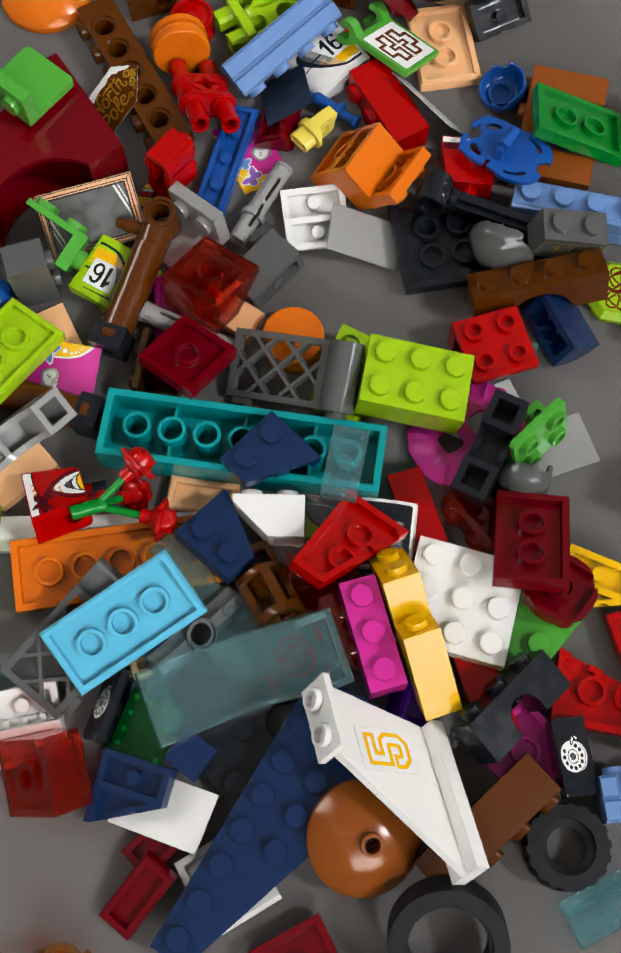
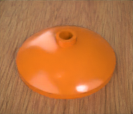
(43, 15)

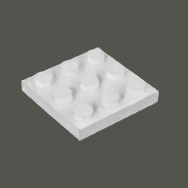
(461, 598)

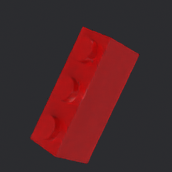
(387, 102)

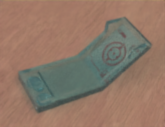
(242, 675)

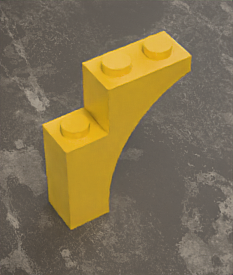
(416, 633)

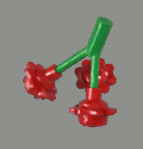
(134, 494)

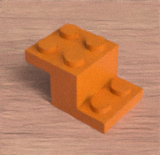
(370, 167)

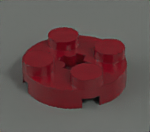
(569, 608)

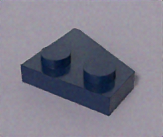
(268, 451)
(217, 538)
(128, 786)

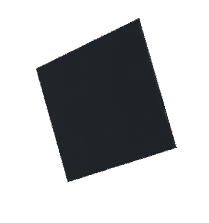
(286, 95)

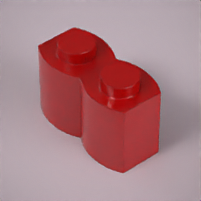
(171, 161)

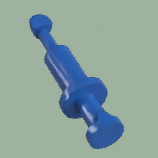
(323, 101)

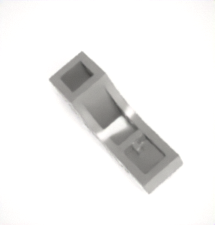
(33, 424)

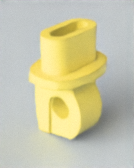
(311, 131)

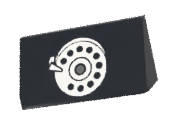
(108, 707)
(572, 757)

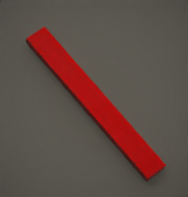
(412, 488)

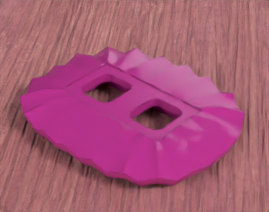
(428, 452)

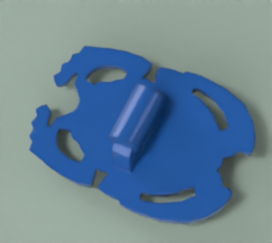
(506, 151)

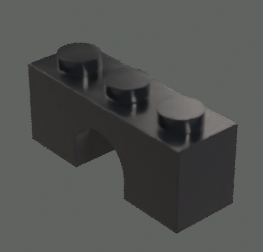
(490, 448)
(488, 724)

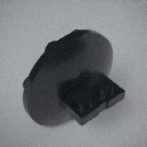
(491, 17)

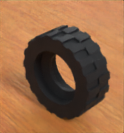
(596, 848)

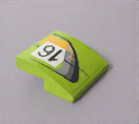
(101, 272)

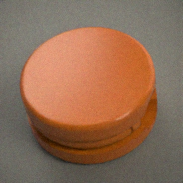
(179, 37)
(295, 322)

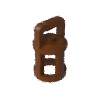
(269, 577)

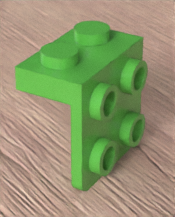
(32, 85)
(74, 252)
(542, 430)

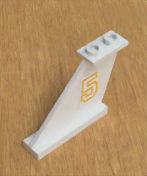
(403, 767)

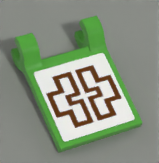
(388, 41)

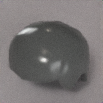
(525, 477)

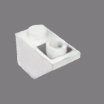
(273, 517)

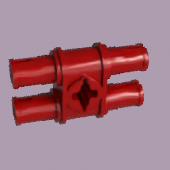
(203, 95)

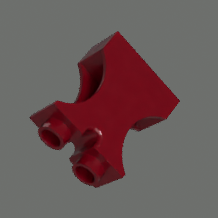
(58, 152)

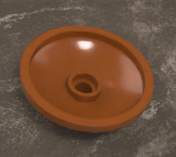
(338, 836)

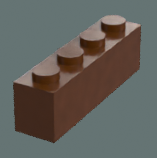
(503, 811)

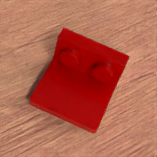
(497, 343)

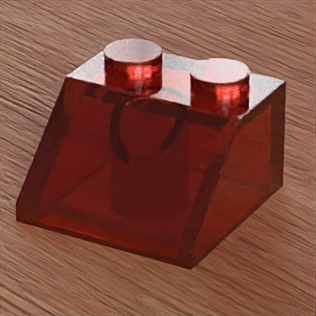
(209, 284)
(45, 773)

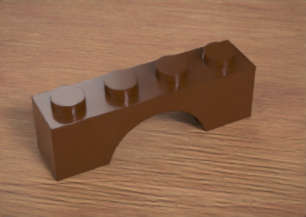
(577, 276)

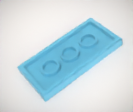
(123, 621)

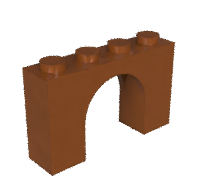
(566, 168)

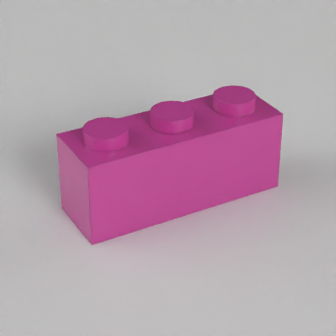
(372, 636)

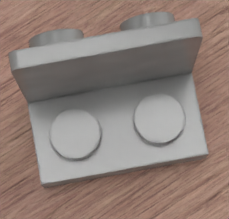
(197, 221)

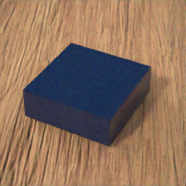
(191, 756)

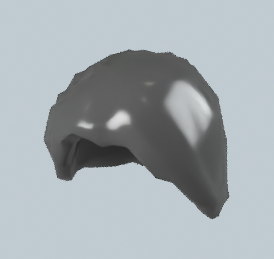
(498, 245)

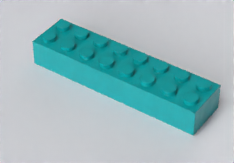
(194, 434)

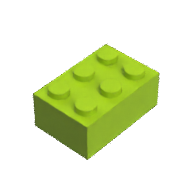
(414, 384)

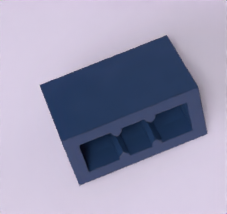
(559, 328)

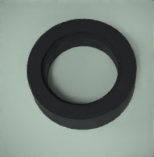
(438, 893)

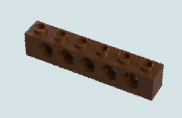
(116, 45)

